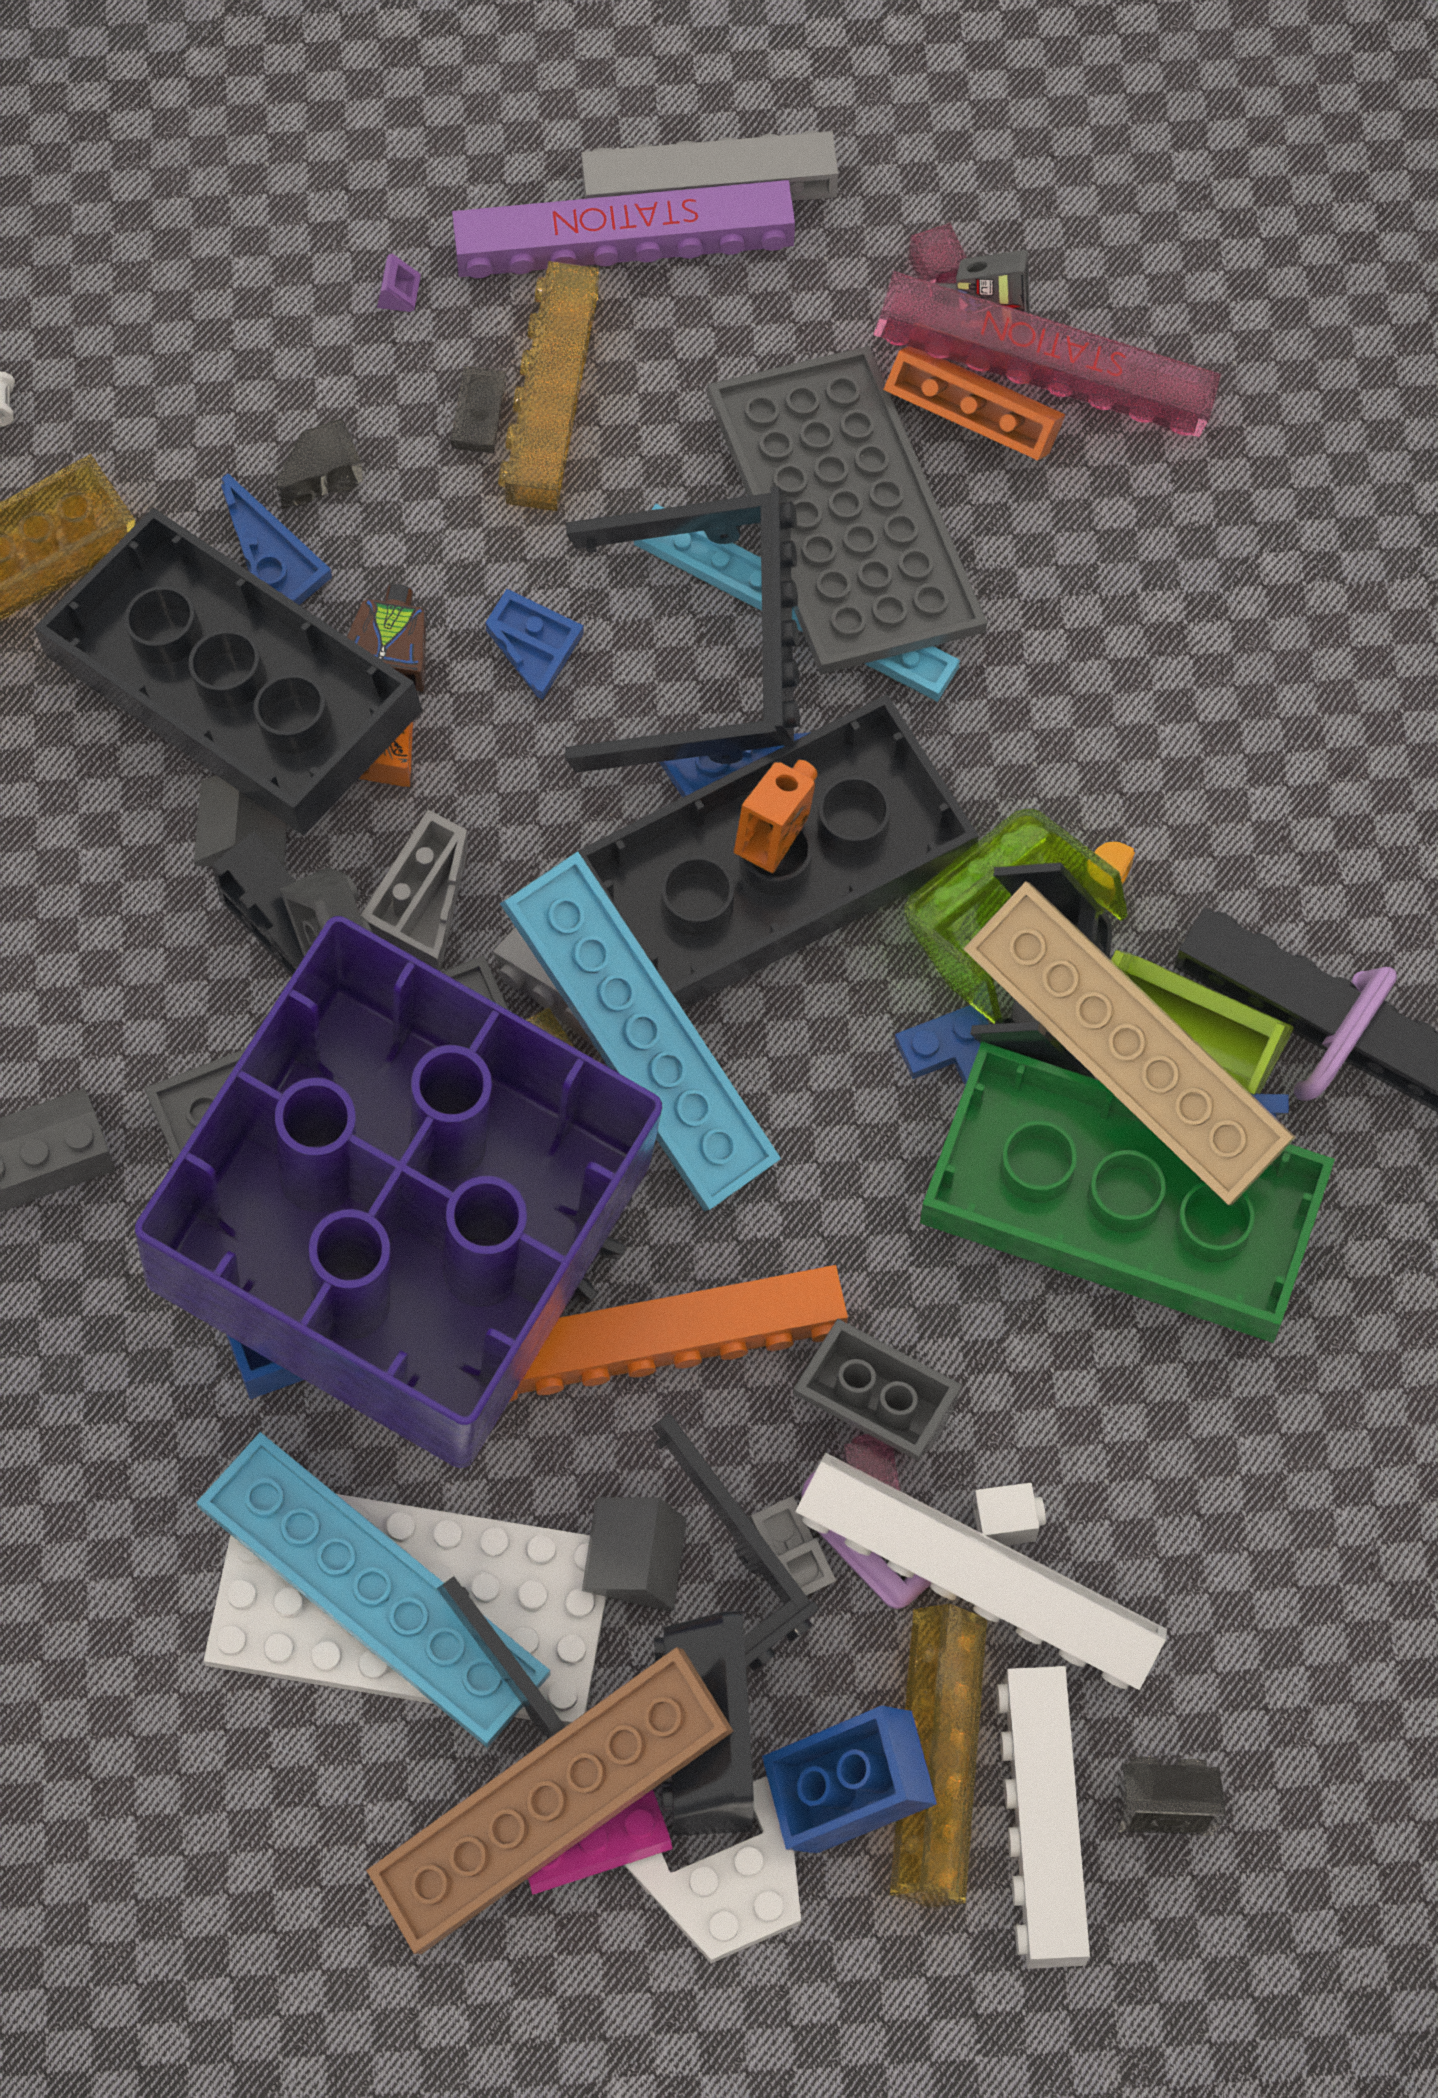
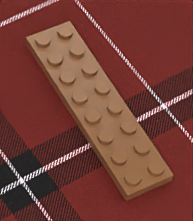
(549, 1800)

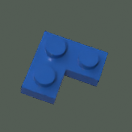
(941, 1043)

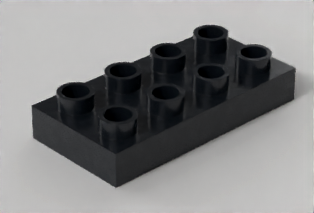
(229, 670)
(872, 835)

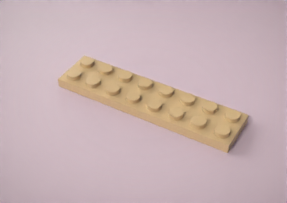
(1129, 1043)

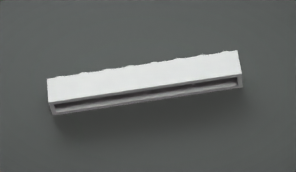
(981, 1572)

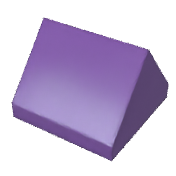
(398, 285)

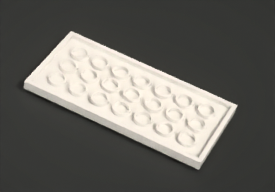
(514, 1573)

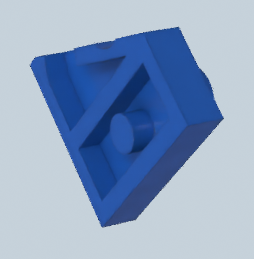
(533, 639)

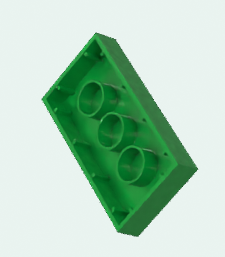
(1084, 1187)

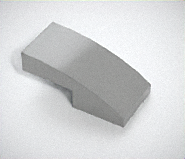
(794, 1545)

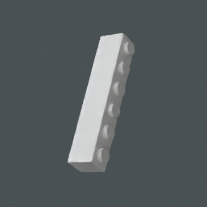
(1045, 1818)

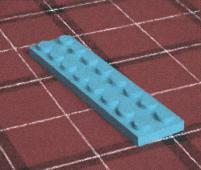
(640, 1028)
(364, 1585)

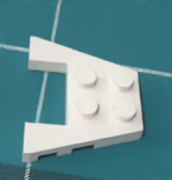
(731, 1895)

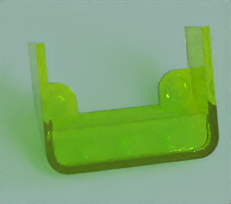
(967, 895)

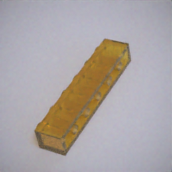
(551, 386)
(945, 1704)

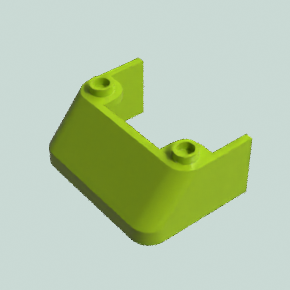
(1232, 1033)

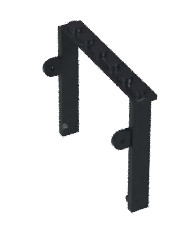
(779, 632)
(752, 1550)

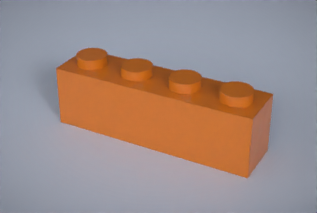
(974, 402)

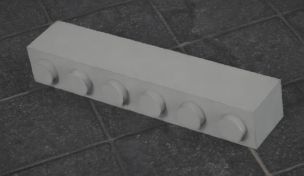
(802, 158)

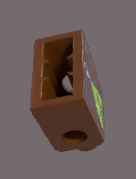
(394, 632)

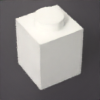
(1009, 1513)

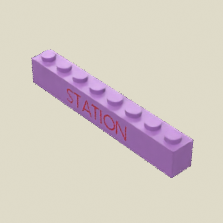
(624, 228)

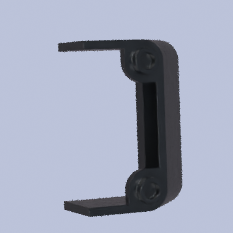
(1022, 1031)
(716, 1787)

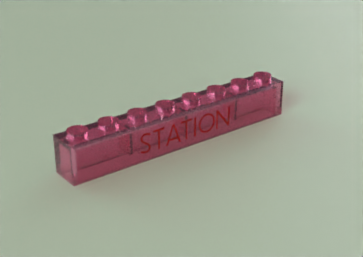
(1047, 355)

